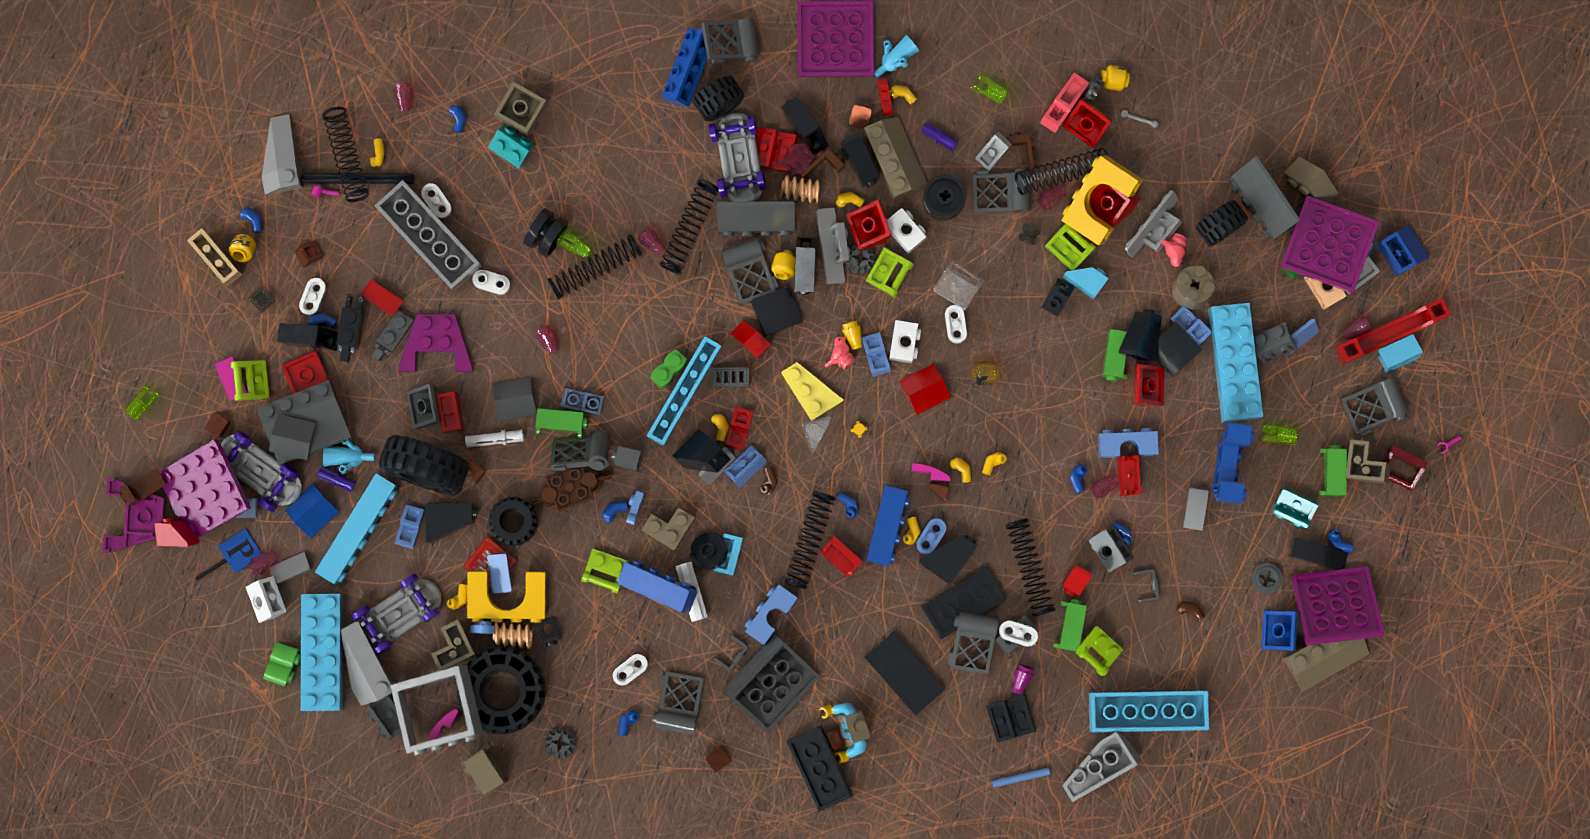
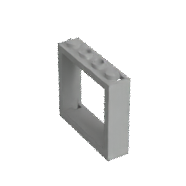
(468, 703)

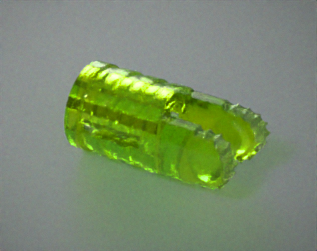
(994, 91)
(578, 247)
(138, 406)
(1283, 435)

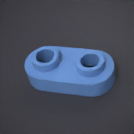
(931, 536)
(482, 628)

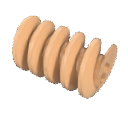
(800, 189)
(513, 636)

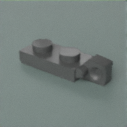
(392, 335)

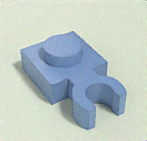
(635, 502)

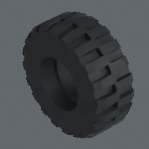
(423, 464)
(530, 684)

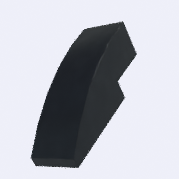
(1317, 554)

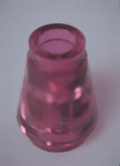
(403, 96)
(1050, 198)
(651, 241)
(1356, 328)
(547, 339)
(1104, 486)
(261, 563)

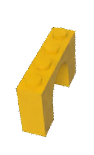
(1079, 213)
(481, 607)

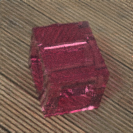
(797, 158)

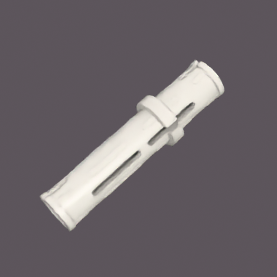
(494, 438)

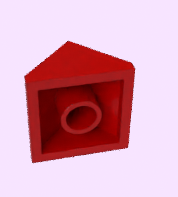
(1087, 123)
(869, 226)
(1148, 385)
(925, 389)

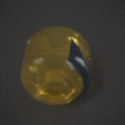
(985, 372)

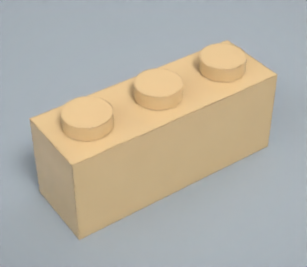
(214, 257)

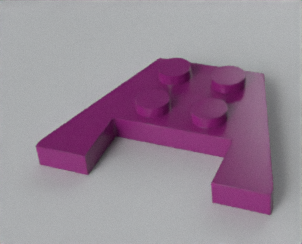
(435, 334)
(139, 520)

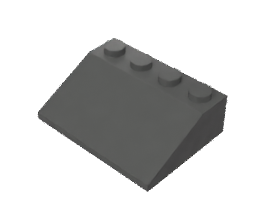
(1264, 199)
(756, 218)
(315, 405)
(771, 683)

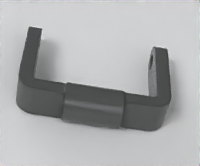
(1155, 584)
(738, 658)

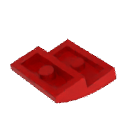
(772, 147)

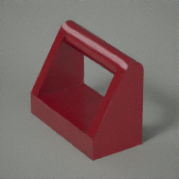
(1408, 459)

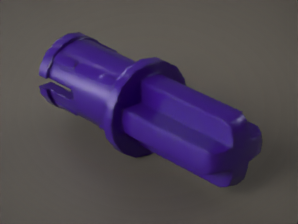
(939, 136)
(336, 479)

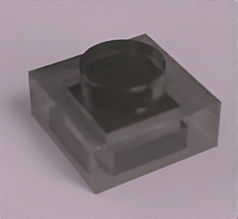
(261, 299)

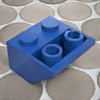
(1402, 250)

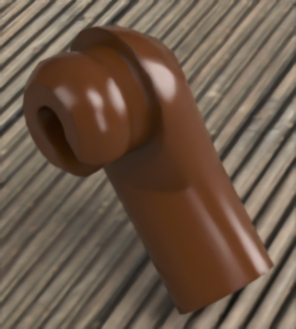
(771, 481)
(1190, 607)

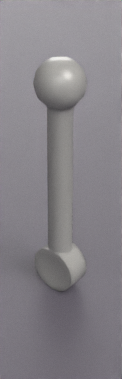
(1124, 114)

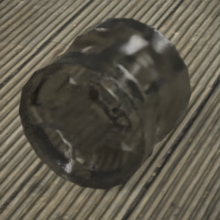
(1029, 234)

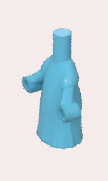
(897, 56)
(341, 456)

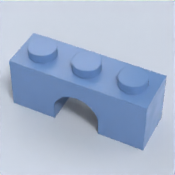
(1145, 442)
(778, 599)

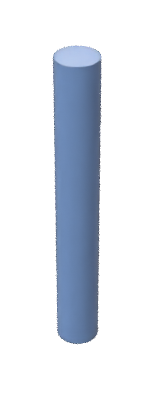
(1020, 777)

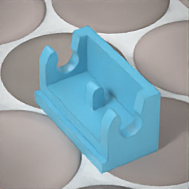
(1399, 353)
(734, 546)

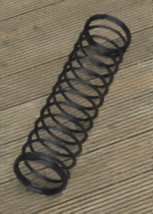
(1045, 169)
(362, 190)
(671, 266)
(557, 292)
(819, 495)
(1011, 526)

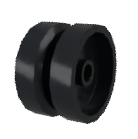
(944, 186)
(545, 232)

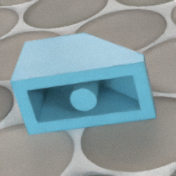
(1087, 280)

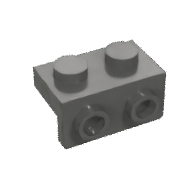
(1274, 343)
(386, 716)

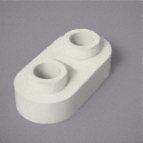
(437, 201)
(491, 281)
(311, 296)
(955, 324)
(1018, 632)
(630, 669)

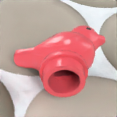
(1175, 249)
(841, 354)

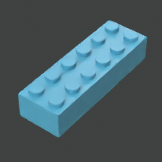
(1235, 362)
(321, 652)
(1148, 711)

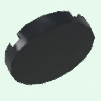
(708, 551)

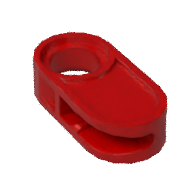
(884, 96)

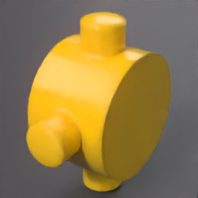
(859, 429)

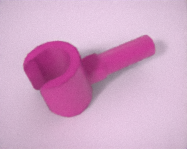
(317, 192)
(1449, 443)

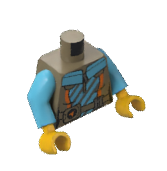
(852, 727)

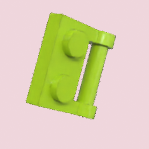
(1067, 252)
(883, 269)
(256, 380)
(606, 564)
(1103, 646)

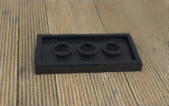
(972, 595)
(904, 673)
(820, 768)

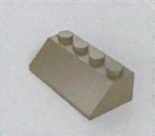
(895, 157)
(1319, 661)

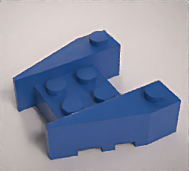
(1229, 453)

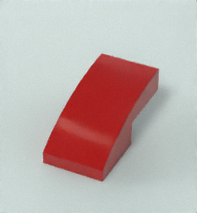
(381, 298)
(739, 428)

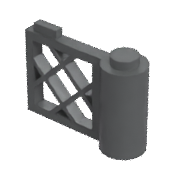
(743, 39)
(1016, 201)
(743, 255)
(1390, 400)
(594, 452)
(978, 627)
(677, 719)

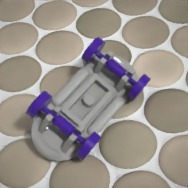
(739, 157)
(262, 472)
(400, 612)

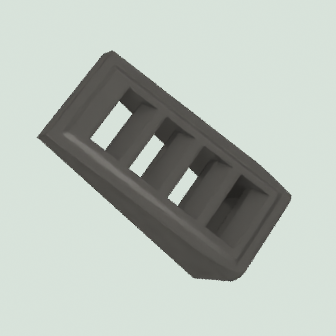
(737, 370)

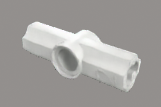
(687, 574)

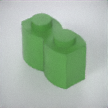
(664, 373)
(282, 663)

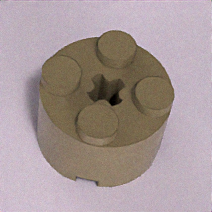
(1201, 289)

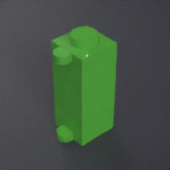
(1114, 362)
(561, 421)
(1334, 471)
(1072, 625)

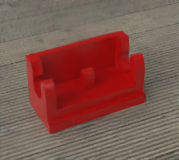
(450, 412)
(1129, 475)
(841, 557)

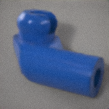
(459, 116)
(254, 217)
(320, 318)
(1076, 477)
(850, 504)
(611, 510)
(1123, 531)
(1337, 542)
(626, 720)

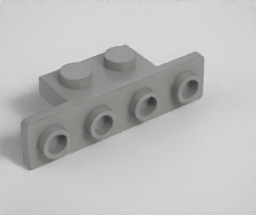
(1158, 227)
(833, 245)

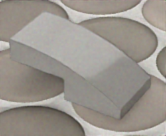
(1195, 508)

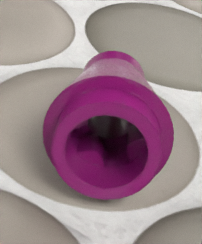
(1022, 678)

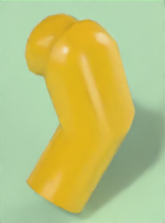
(903, 91)
(379, 152)
(849, 197)
(722, 425)
(993, 460)
(963, 467)
(913, 533)
(460, 599)

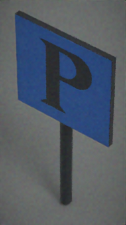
(237, 552)

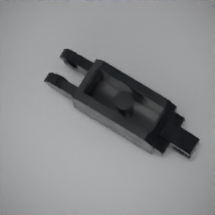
(350, 328)

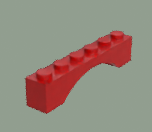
(1392, 331)

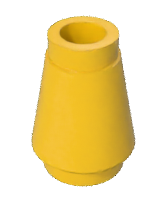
(853, 334)

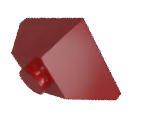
(1111, 204)

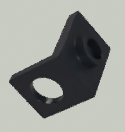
(1057, 297)
(551, 639)

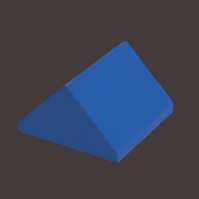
(311, 511)
(1279, 630)

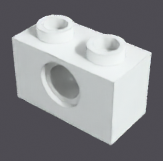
(907, 241)
(899, 352)
(266, 599)

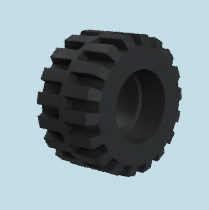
(718, 98)
(1221, 223)
(501, 509)

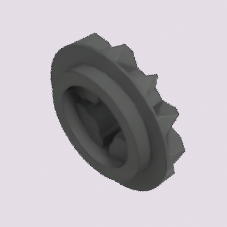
(1093, 89)
(864, 266)
(1275, 575)
(566, 750)

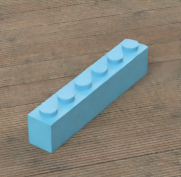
(684, 391)
(356, 529)

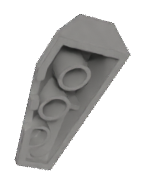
(281, 163)
(366, 672)
(1105, 762)

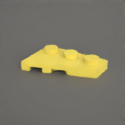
(810, 392)

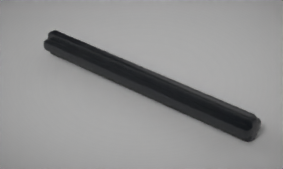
(370, 178)

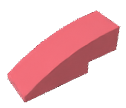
(1064, 102)

